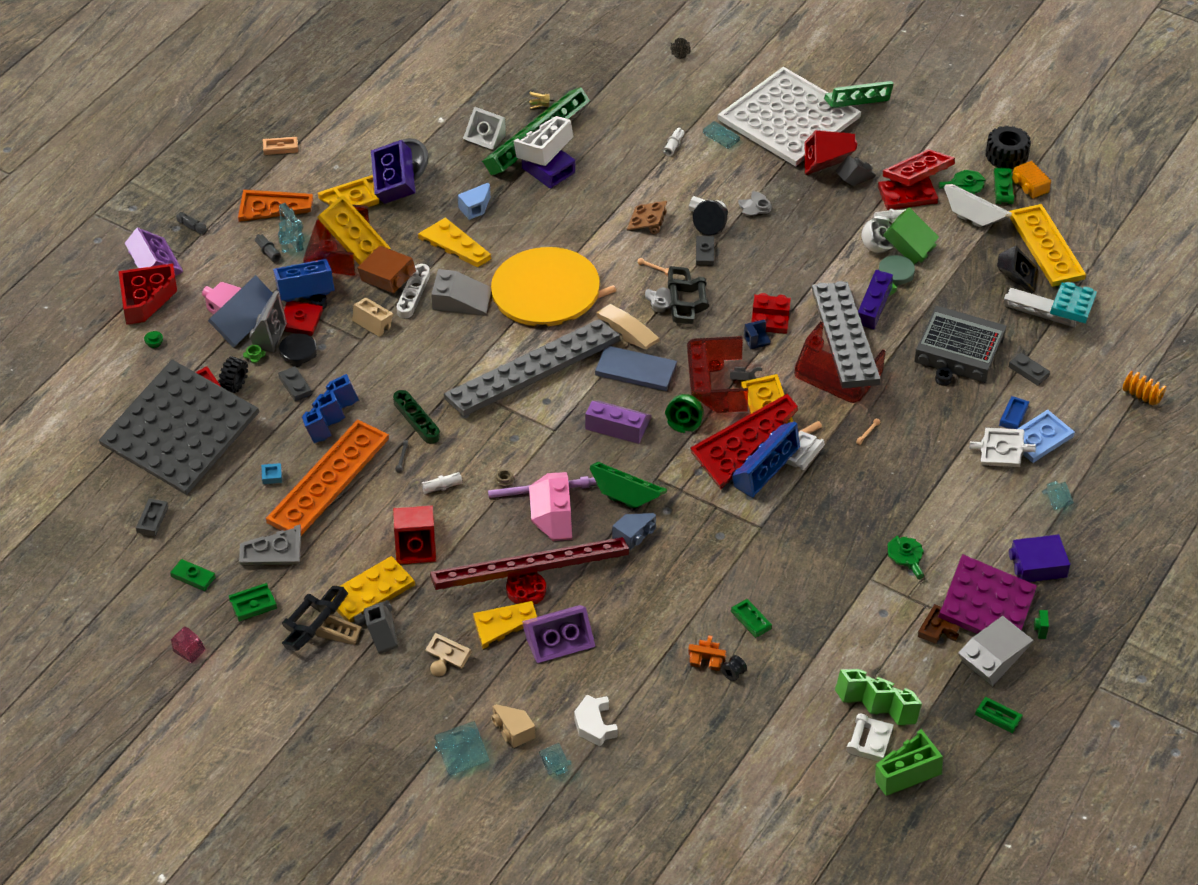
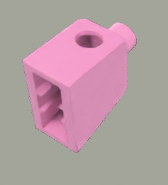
(218, 296)

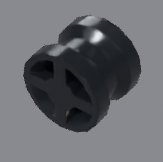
(733, 668)

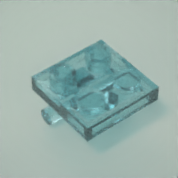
(290, 229)
(461, 748)

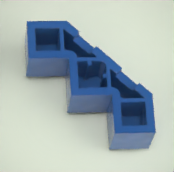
(328, 408)

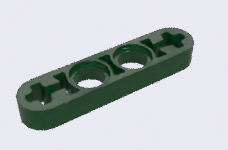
(413, 418)

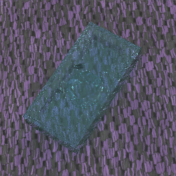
(721, 134)

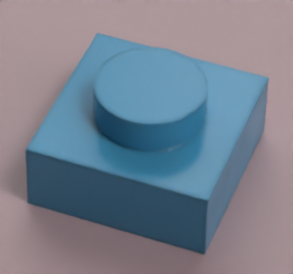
(271, 473)

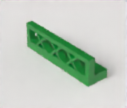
(859, 94)

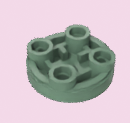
(900, 267)

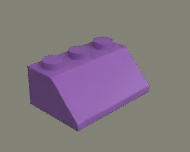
(150, 250)
(616, 421)
(559, 633)

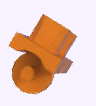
(707, 650)

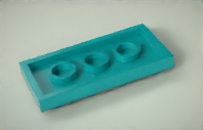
(1073, 302)

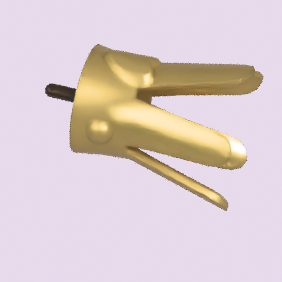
(540, 102)

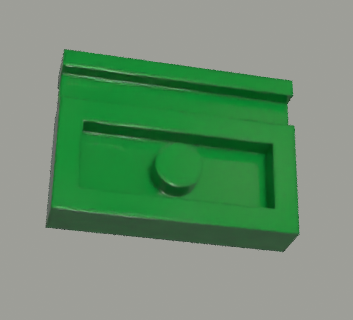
(252, 602)

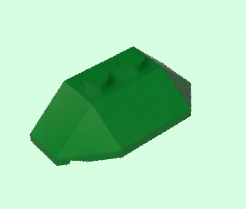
(623, 486)

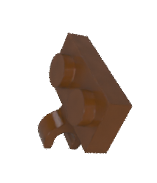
(934, 627)

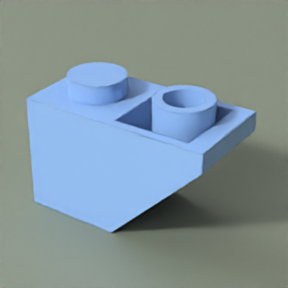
(474, 201)

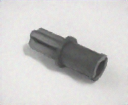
(267, 248)

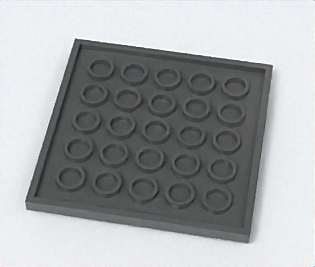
(179, 426)

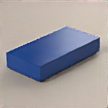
(1014, 413)

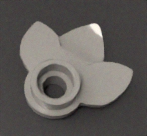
(756, 205)
(659, 299)

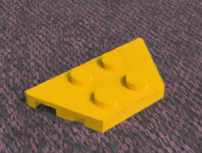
(357, 192)

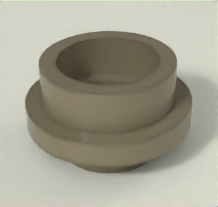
(504, 478)

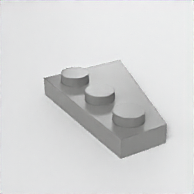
(275, 549)

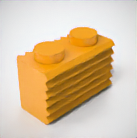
(1031, 179)

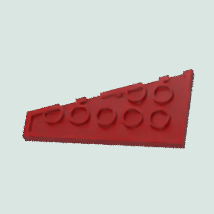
(733, 445)

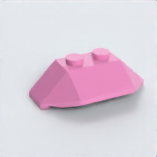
(552, 506)

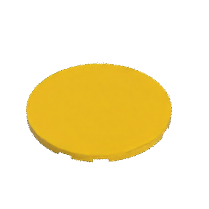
(545, 286)

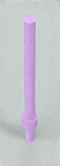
(583, 482)

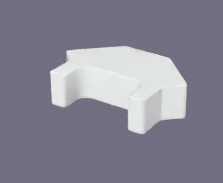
(590, 723)

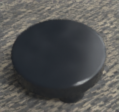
(710, 217)
(298, 349)

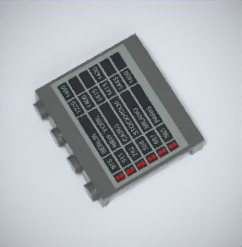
(960, 343)

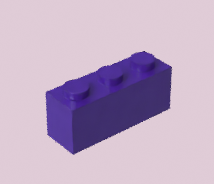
(875, 298)

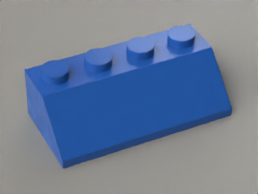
(767, 459)

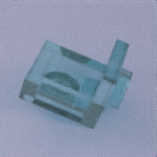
(1058, 495)
(554, 760)

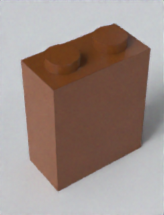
(386, 269)

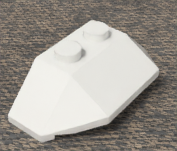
(973, 207)

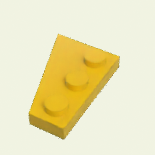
(501, 621)

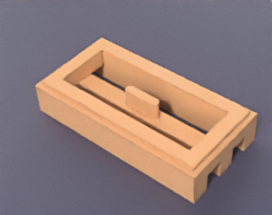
(280, 145)

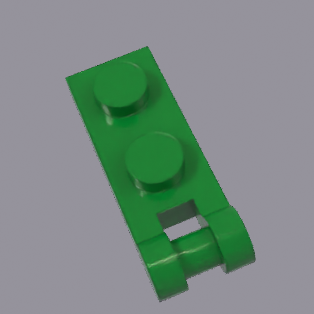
(1003, 185)

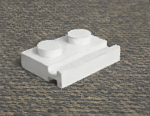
(808, 450)

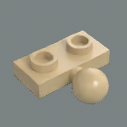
(447, 652)

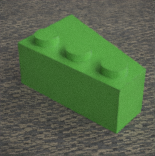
(909, 765)

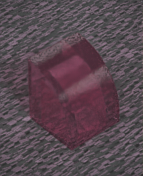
(187, 645)

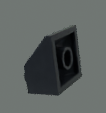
(1018, 268)

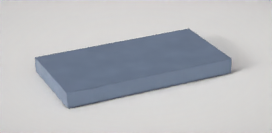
(240, 313)
(636, 368)

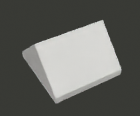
(485, 128)

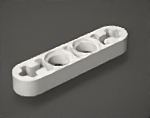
(412, 290)

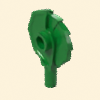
(967, 180)
(906, 552)

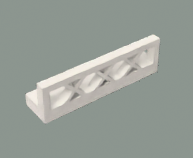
(1033, 305)

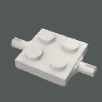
(1002, 447)

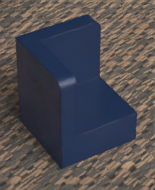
(756, 334)

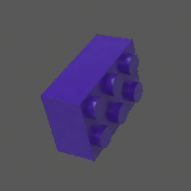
(392, 171)

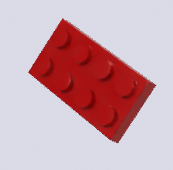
(918, 167)

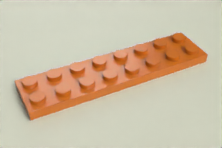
(328, 477)

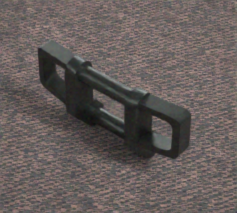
(686, 286)

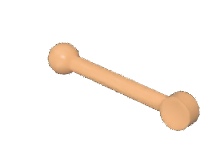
(641, 261)
(876, 422)

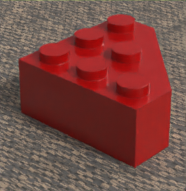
(146, 291)

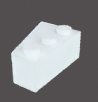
(546, 142)

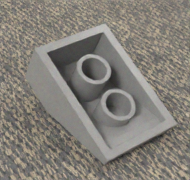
(459, 293)
(269, 324)
(995, 649)

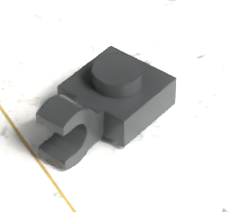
(742, 374)

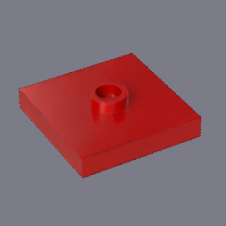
(302, 317)

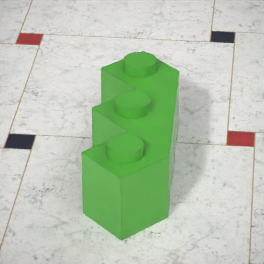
(878, 696)

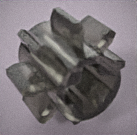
(680, 48)

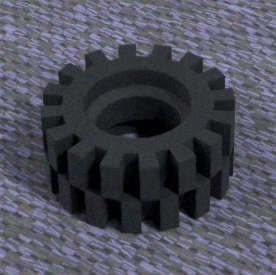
(233, 374)

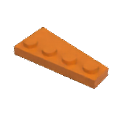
(266, 204)

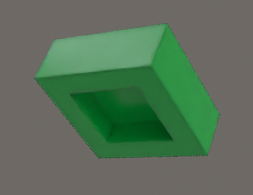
(1041, 624)

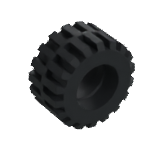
(1008, 147)

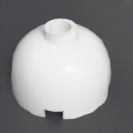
(873, 234)

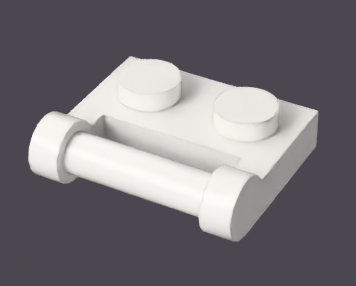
(876, 741)

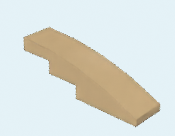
(630, 328)

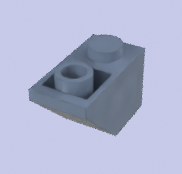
(634, 528)

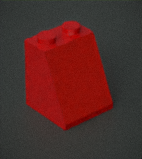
(827, 149)
(414, 534)

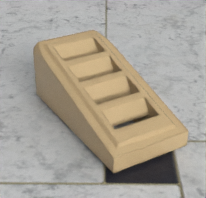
(331, 634)

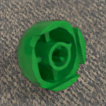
(684, 413)

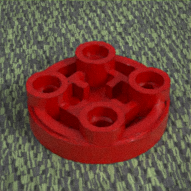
(526, 588)

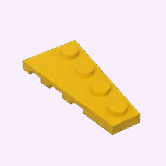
(455, 241)

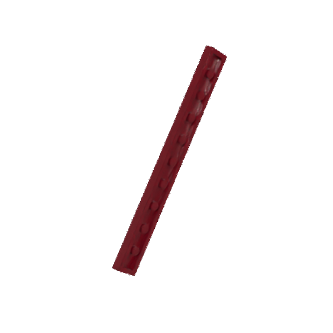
(529, 563)

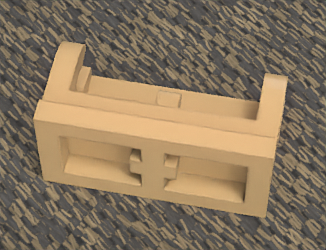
(372, 316)

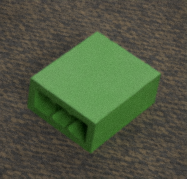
(911, 236)

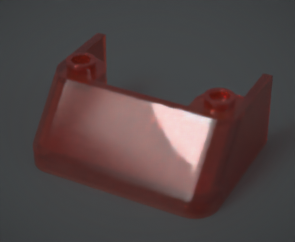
(322, 247)
(708, 356)
(819, 369)

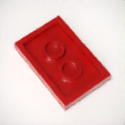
(899, 196)

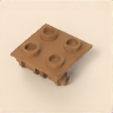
(648, 216)

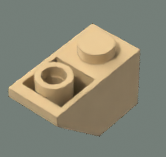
(514, 725)

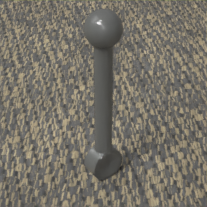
(399, 468)

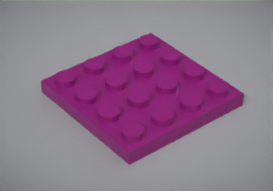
(983, 595)

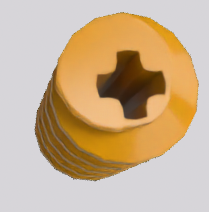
(1143, 389)

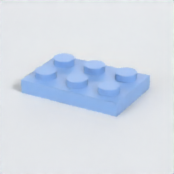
(1047, 433)

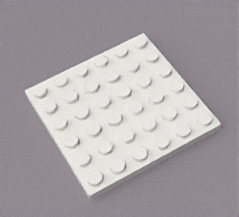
(785, 113)

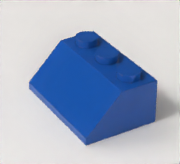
(304, 280)

